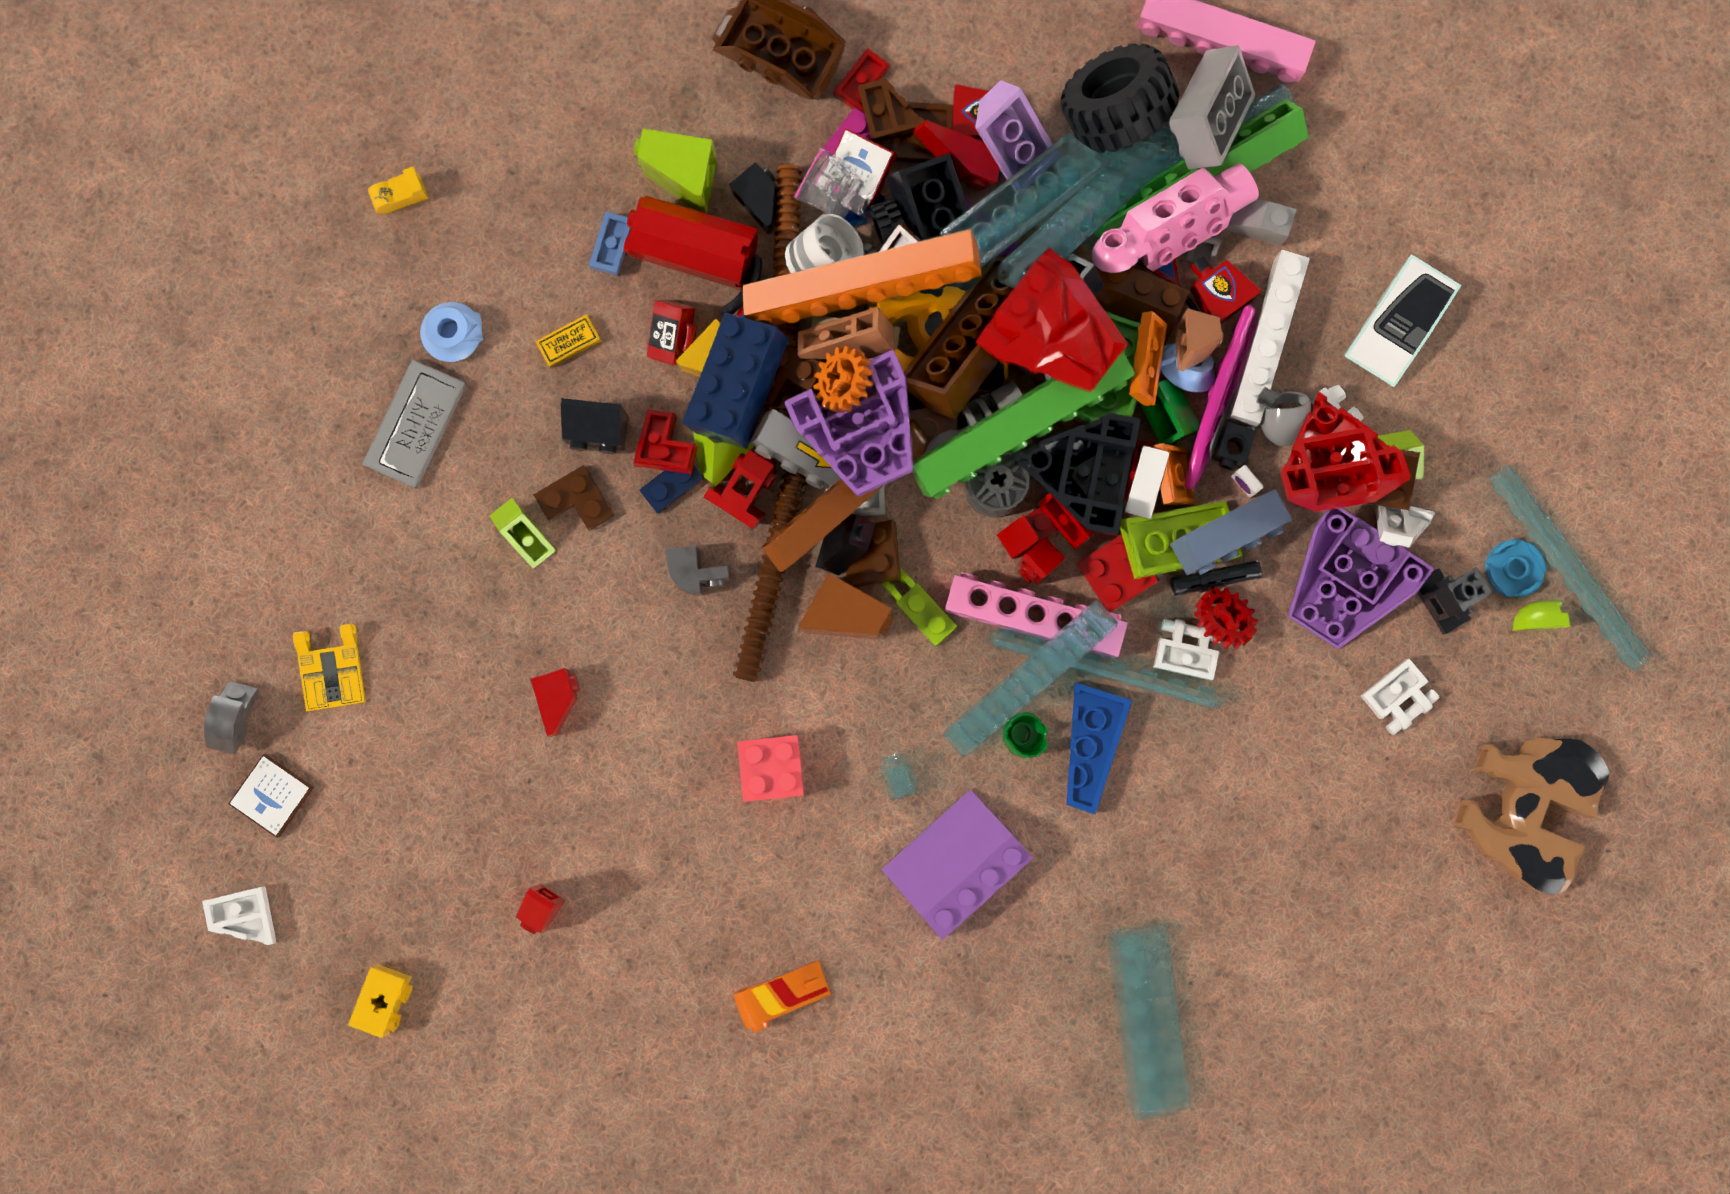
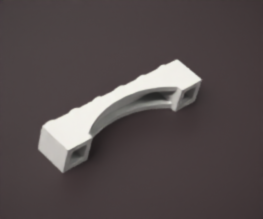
(1269, 338)

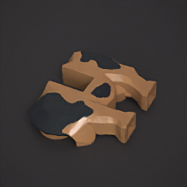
(1543, 772)

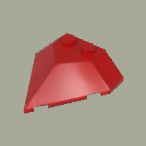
(1340, 462)

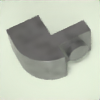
(686, 572)
(226, 717)

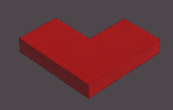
(866, 70)
(657, 448)

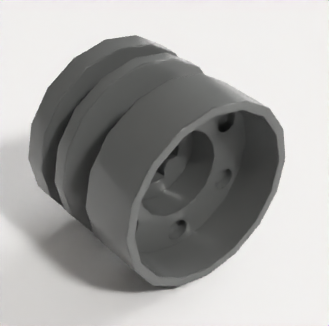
(991, 499)

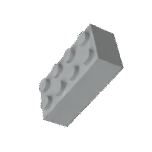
(1212, 107)

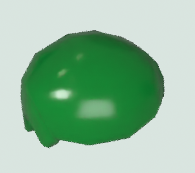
(1016, 731)

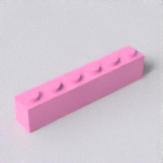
(1211, 28)

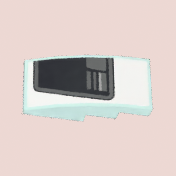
(1402, 320)

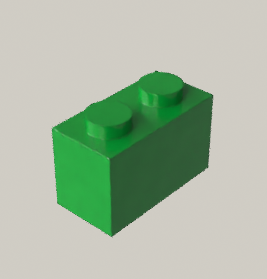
(1171, 415)

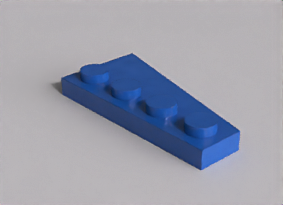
(1095, 736)

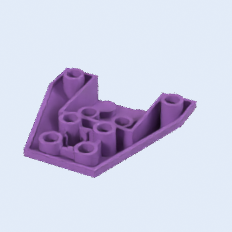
(1352, 578)

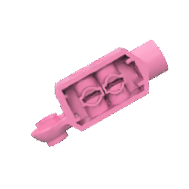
(1176, 220)

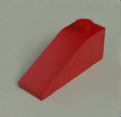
(969, 155)

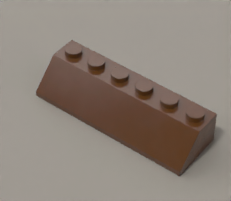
(1133, 292)
(951, 362)

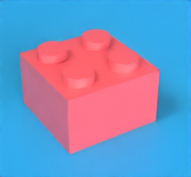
(771, 768)

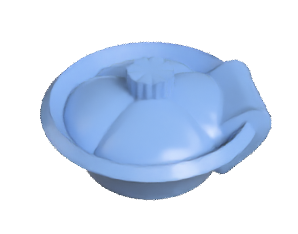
(451, 331)
(1195, 379)

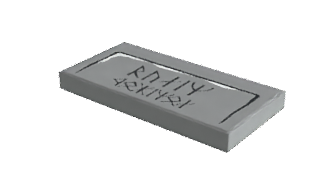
(414, 424)

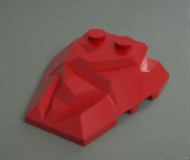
(1054, 326)

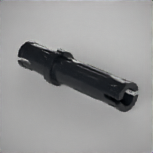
(1215, 578)

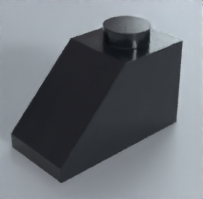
(756, 194)
(845, 544)

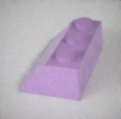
(1010, 128)

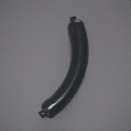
(754, 276)

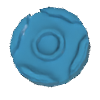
(1515, 568)

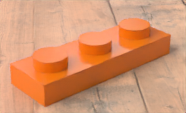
(1148, 358)

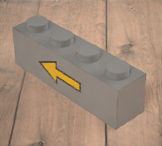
(781, 440)

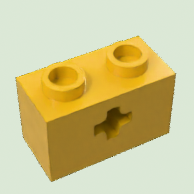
(368, 1012)

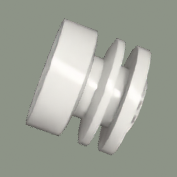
(823, 243)

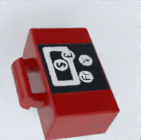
(670, 331)

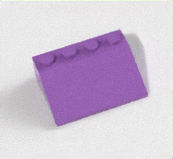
(956, 864)

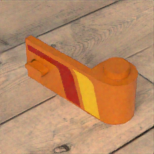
(781, 995)

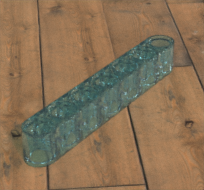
(1030, 678)

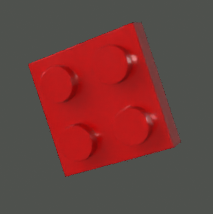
(1112, 576)

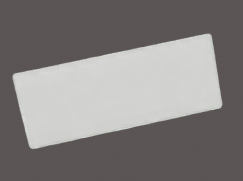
(1147, 482)

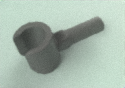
(1267, 397)

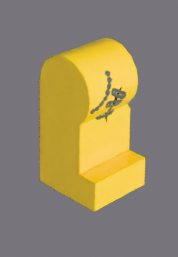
(398, 192)

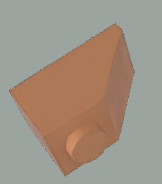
(1196, 338)

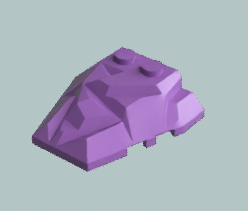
(870, 441)

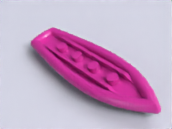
(1220, 393)

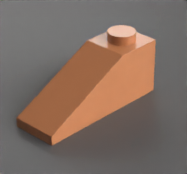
(862, 331)

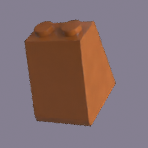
(845, 612)

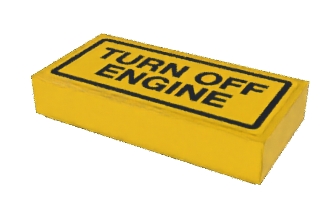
(568, 341)

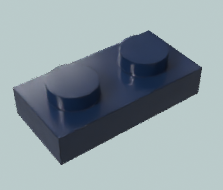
(669, 487)

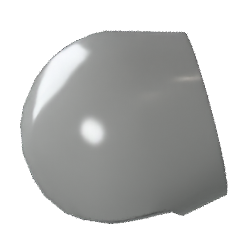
(1284, 425)

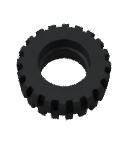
(1120, 97)

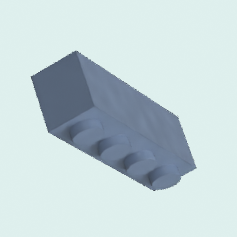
(1230, 532)

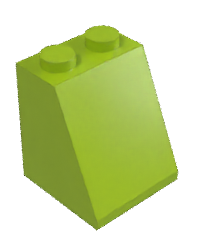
(679, 165)

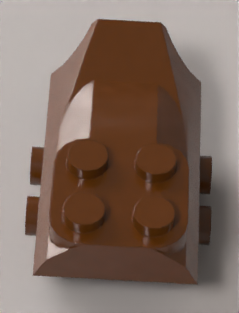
(782, 44)

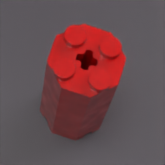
(691, 241)

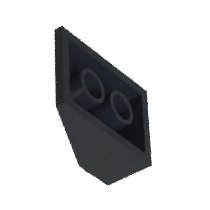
(928, 196)

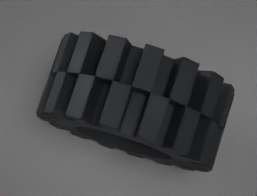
(885, 218)

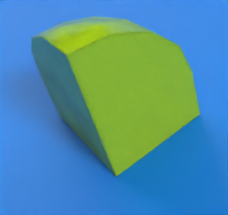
(1541, 616)

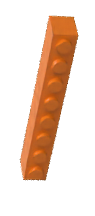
(863, 279)

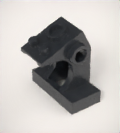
(1451, 599)

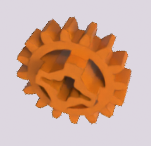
(843, 379)

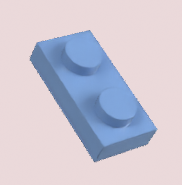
(608, 249)

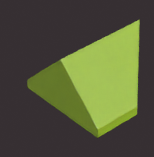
(716, 457)

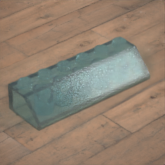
(1029, 196)
(1149, 1021)

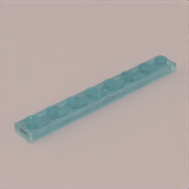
(1575, 574)
(1115, 672)

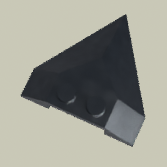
(1087, 469)

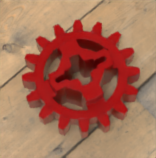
(1226, 618)

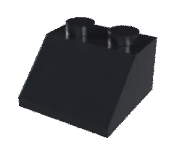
(593, 425)

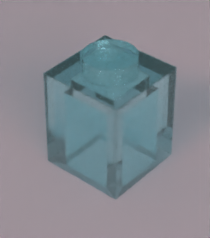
(898, 776)

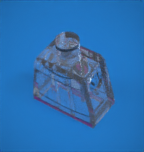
(832, 186)

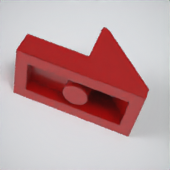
(1026, 532)

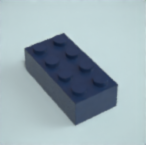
(735, 380)

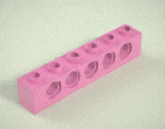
(1019, 621)

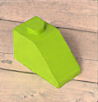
(522, 533)

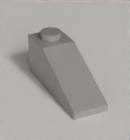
(1263, 221)

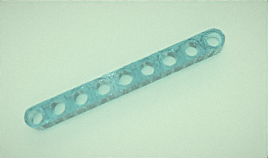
(1093, 204)

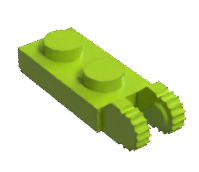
(922, 610)

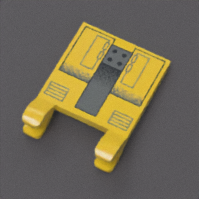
(331, 674)

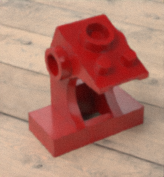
(758, 470)

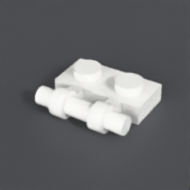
(1186, 658)
(1393, 690)

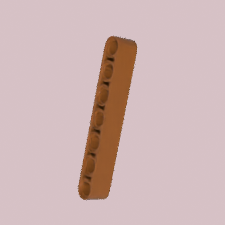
(825, 514)

